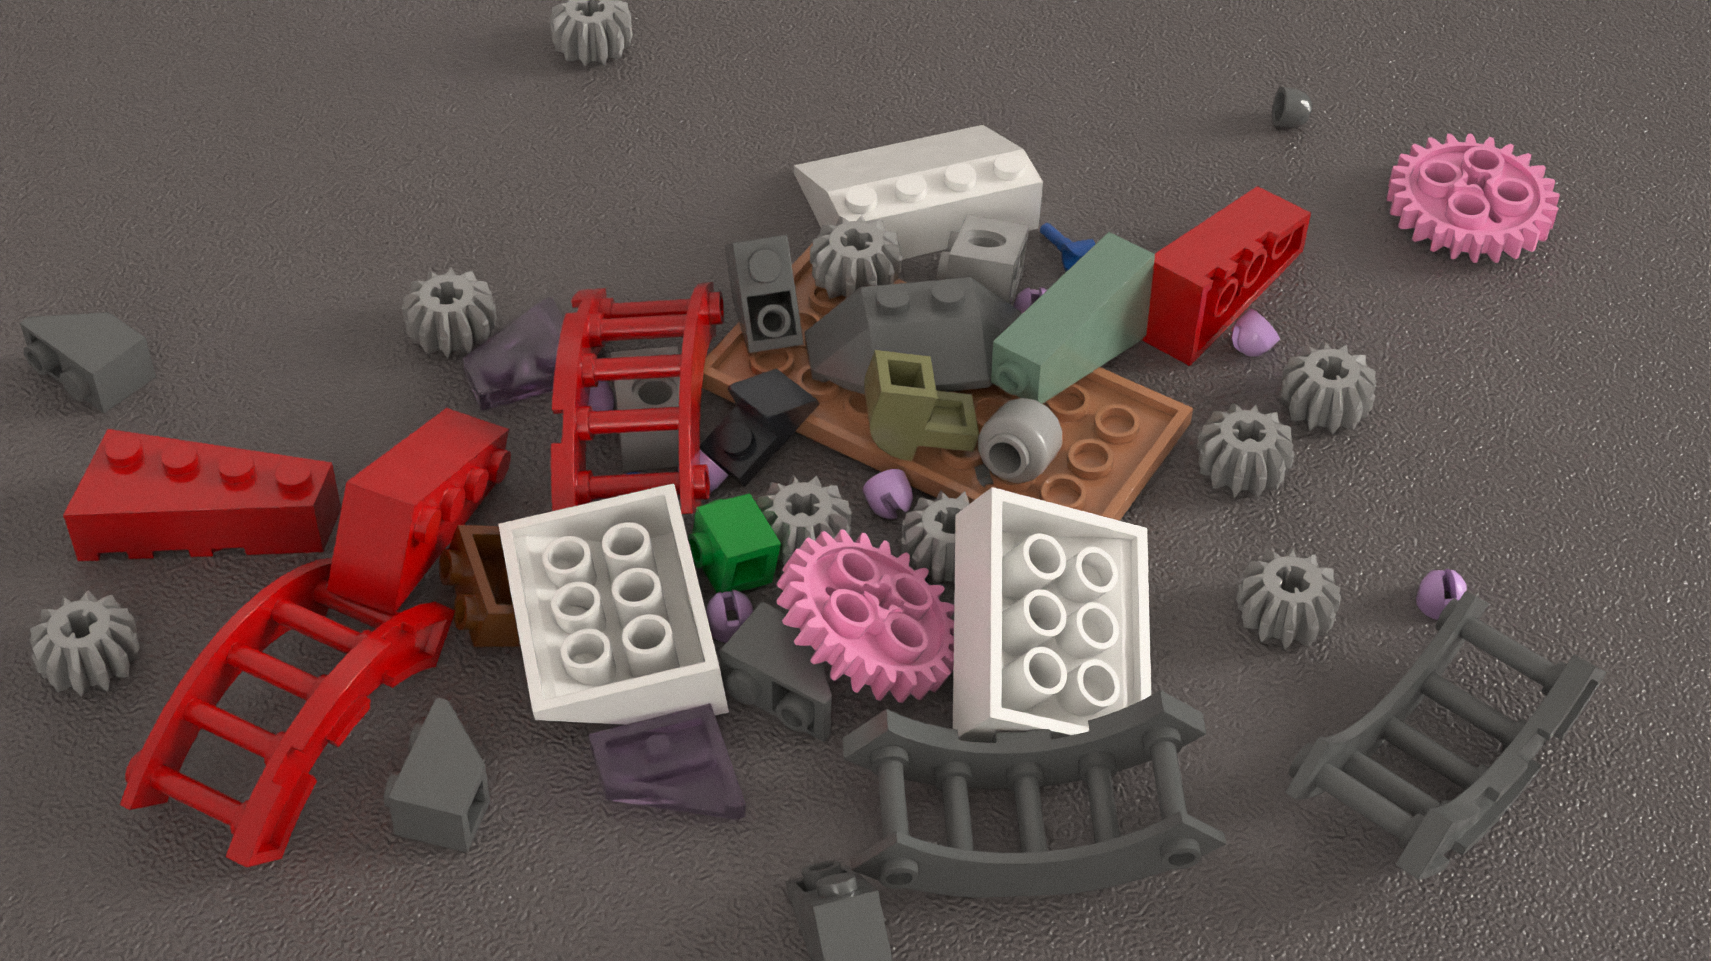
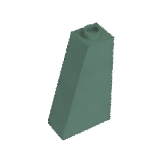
(1077, 322)

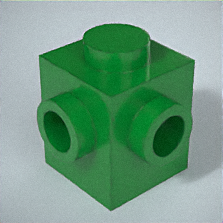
(734, 544)

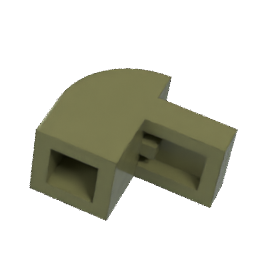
(910, 411)

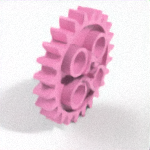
(1472, 198)
(869, 615)

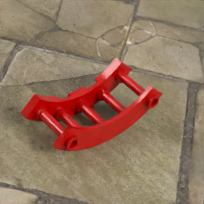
(579, 370)
(333, 704)

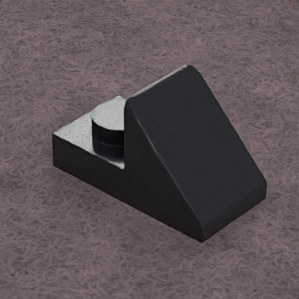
(764, 418)

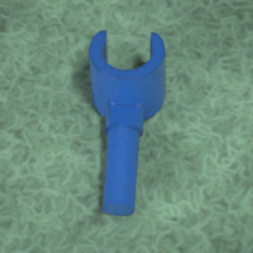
(1070, 251)

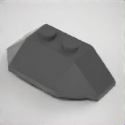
(933, 318)

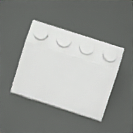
(926, 186)
(611, 611)
(1046, 617)

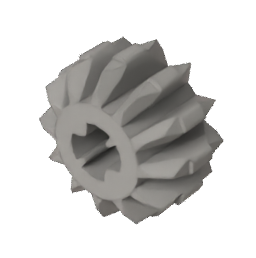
(591, 29)
(854, 256)
(449, 312)
(1328, 387)
(1245, 450)
(803, 512)
(930, 536)
(1288, 598)
(84, 643)

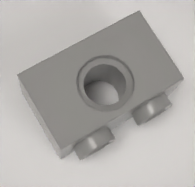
(988, 253)
(650, 448)

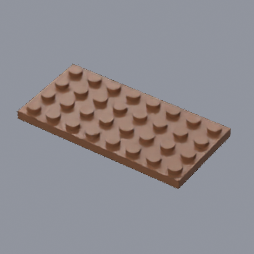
(1110, 425)

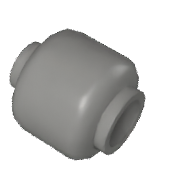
(1020, 440)

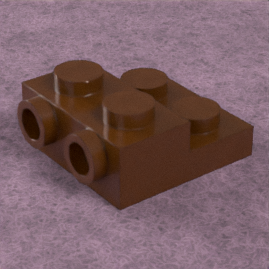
(482, 586)

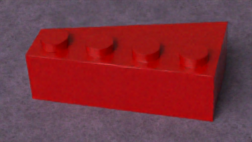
(1220, 270)
(198, 498)
(409, 504)

